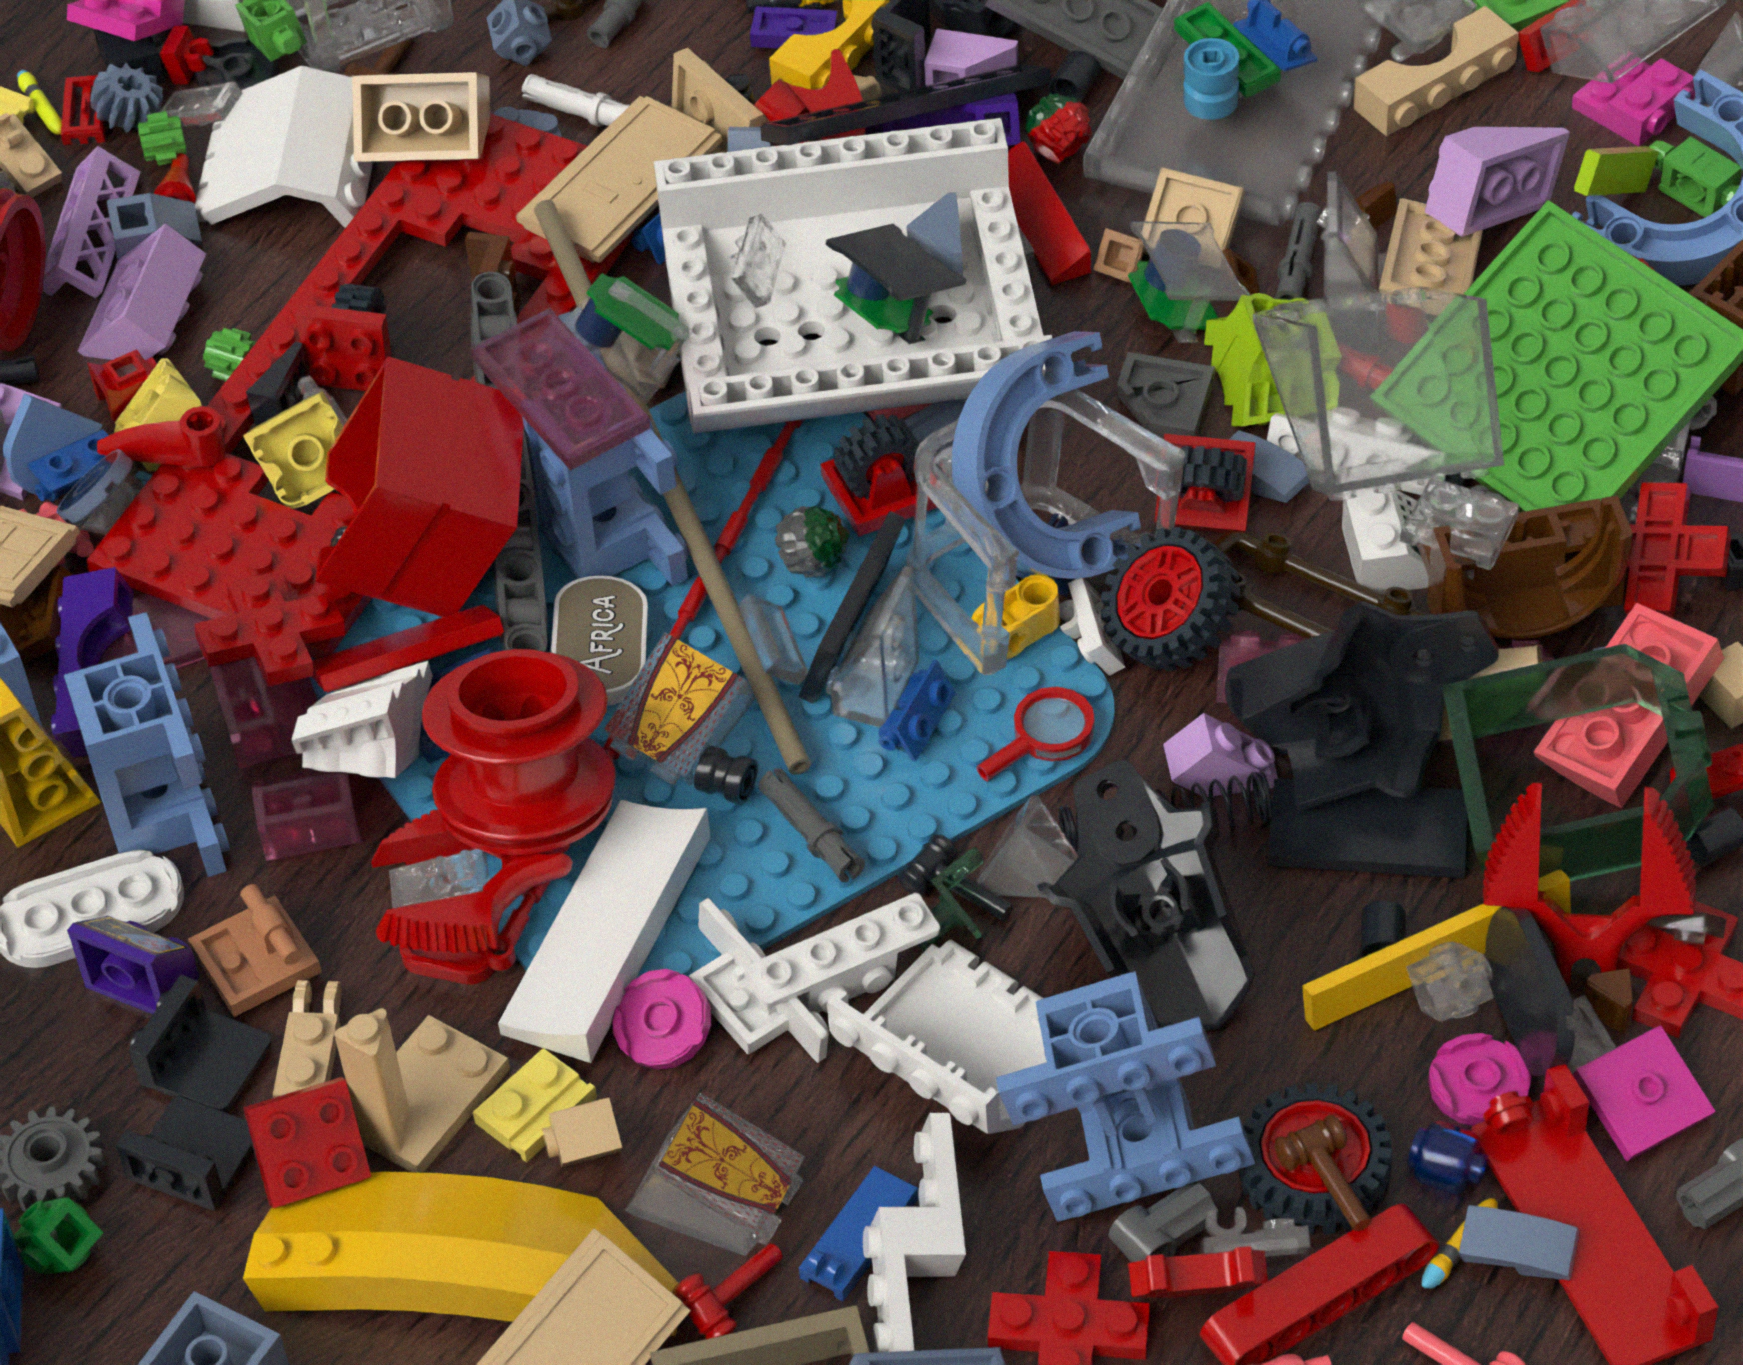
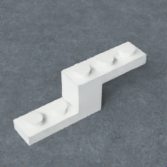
(915, 1239)

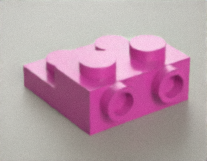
(127, 17)
(1637, 102)

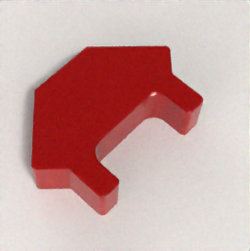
(1198, 1273)

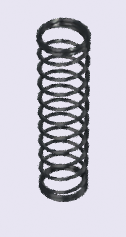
(1260, 790)

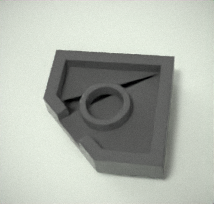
(1165, 393)

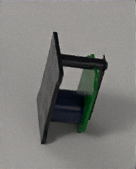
(891, 280)

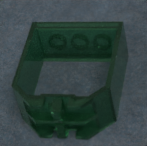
(1570, 689)

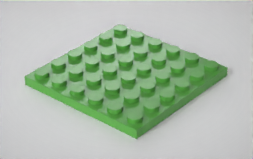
(1591, 362)

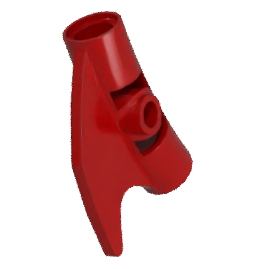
(786, 100)

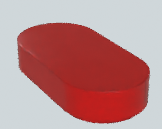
(459, 968)

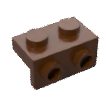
(493, 254)
(37, 620)

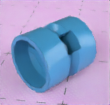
(1211, 78)

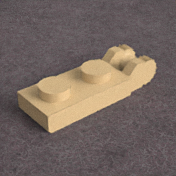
(308, 1040)

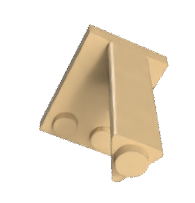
(713, 101)
(421, 1094)

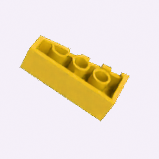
(36, 777)

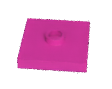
(1643, 1093)

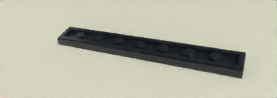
(904, 104)

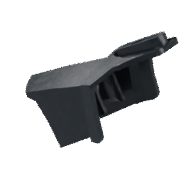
(1360, 699)
(1155, 898)

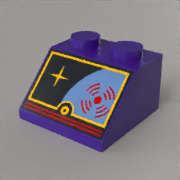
(129, 960)

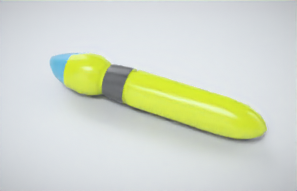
(43, 107)

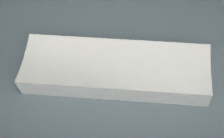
(606, 928)

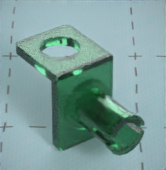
(948, 911)

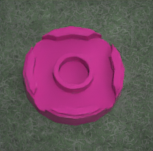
(662, 1019)
(1472, 1073)

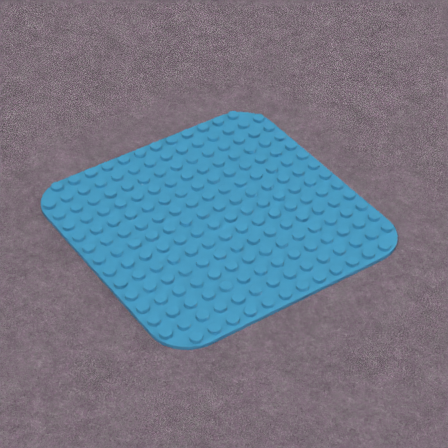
(876, 796)

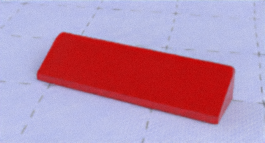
(1044, 219)

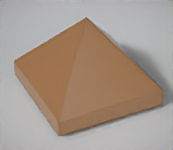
(1118, 254)

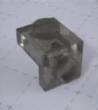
(1691, 927)

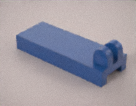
(839, 1256)

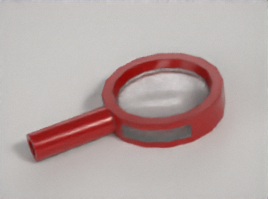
(1048, 726)

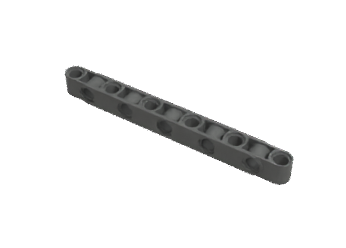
(519, 564)

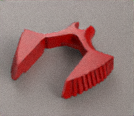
(1664, 883)
(465, 920)

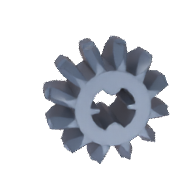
(125, 96)

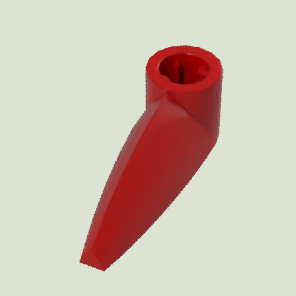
(187, 442)

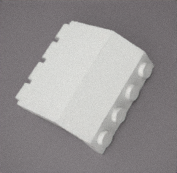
(282, 141)
(948, 1032)

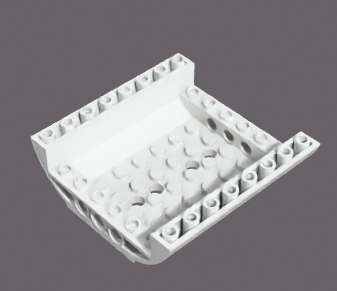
(821, 194)

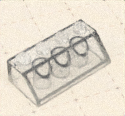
(1613, 36)

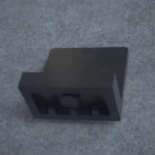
(899, 43)
(188, 1153)

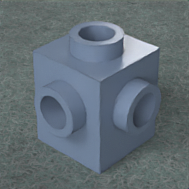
(519, 30)

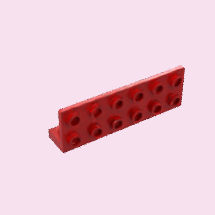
(1619, 1275)

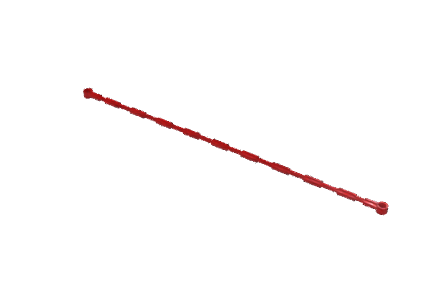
(687, 613)

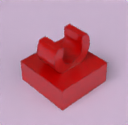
(184, 54)

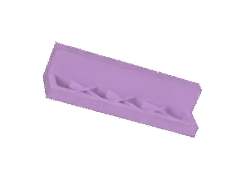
(75, 222)

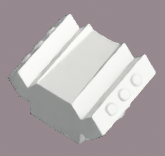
(366, 725)

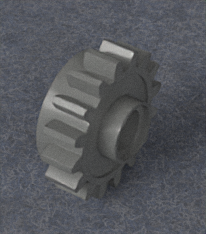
(50, 1158)

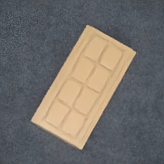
(614, 178)
(29, 551)
(591, 1313)

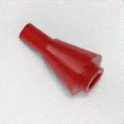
(177, 181)

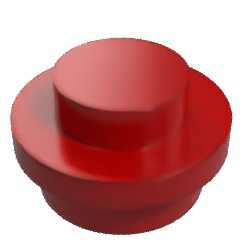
(1509, 1113)

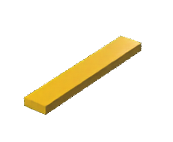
(1385, 970)

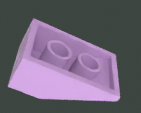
(1494, 175)

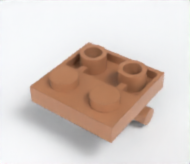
(254, 953)

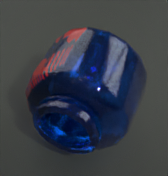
(1447, 1157)

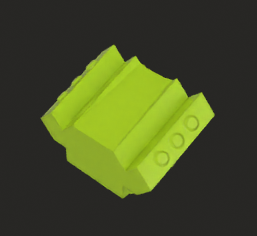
(1242, 362)

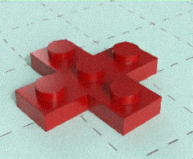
(1669, 548)
(269, 629)
(1683, 975)
(1069, 1321)

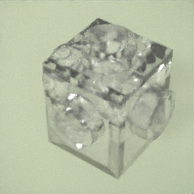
(1451, 981)

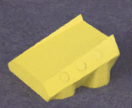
(160, 399)
(295, 449)

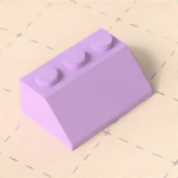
(145, 298)

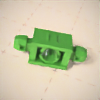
(271, 26)
(1696, 175)

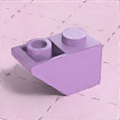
(966, 54)
(1217, 751)

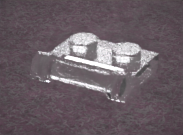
(1475, 519)

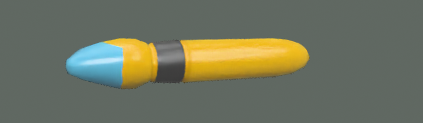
(1440, 1266)

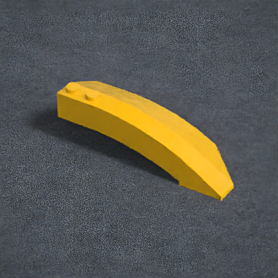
(427, 1245)

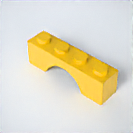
(806, 58)

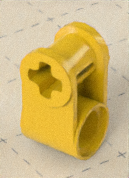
(1028, 612)

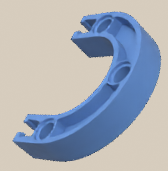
(1690, 249)
(988, 448)

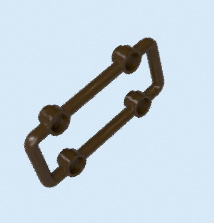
(1276, 556)

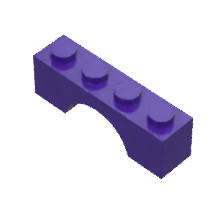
(996, 107)
(92, 617)

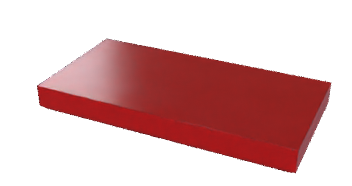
(406, 647)

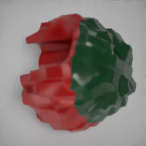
(1058, 126)

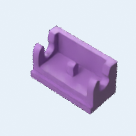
(1713, 473)

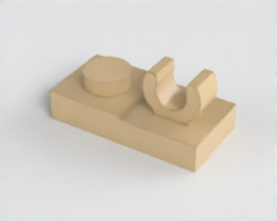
(25, 159)

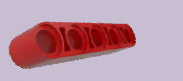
(1320, 1289)

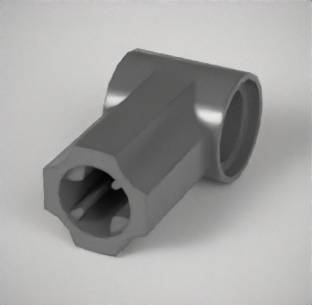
(1716, 1190)
(1163, 1225)

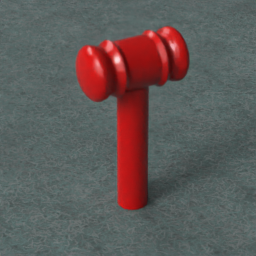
(708, 1305)

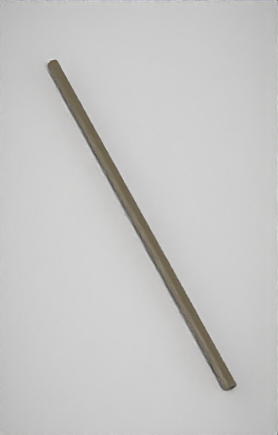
(693, 533)

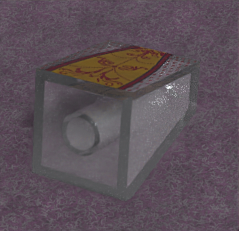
(677, 710)
(718, 1179)

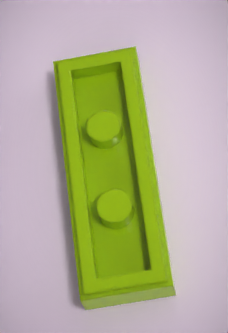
(1616, 170)

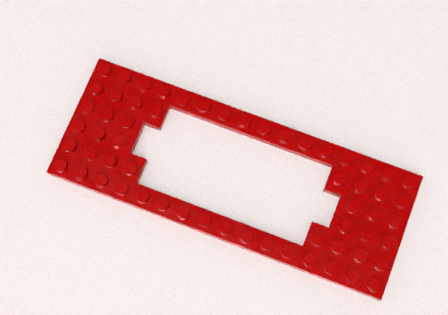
(207, 524)

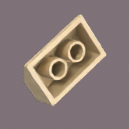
(420, 116)

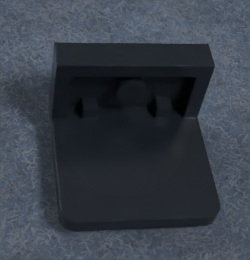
(196, 1050)

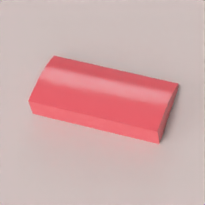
(1617, 745)

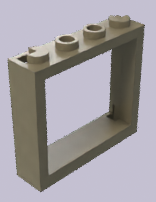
(776, 1344)

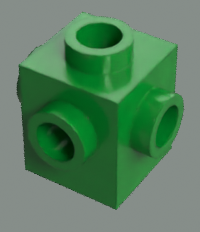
(56, 1236)

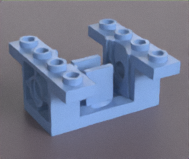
(599, 512)
(146, 752)
(1127, 1086)

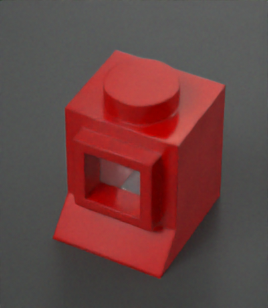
(120, 380)

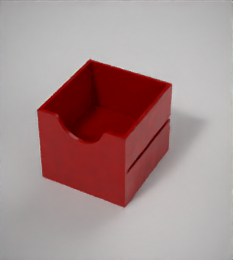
(429, 487)

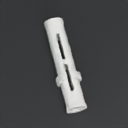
(597, 108)

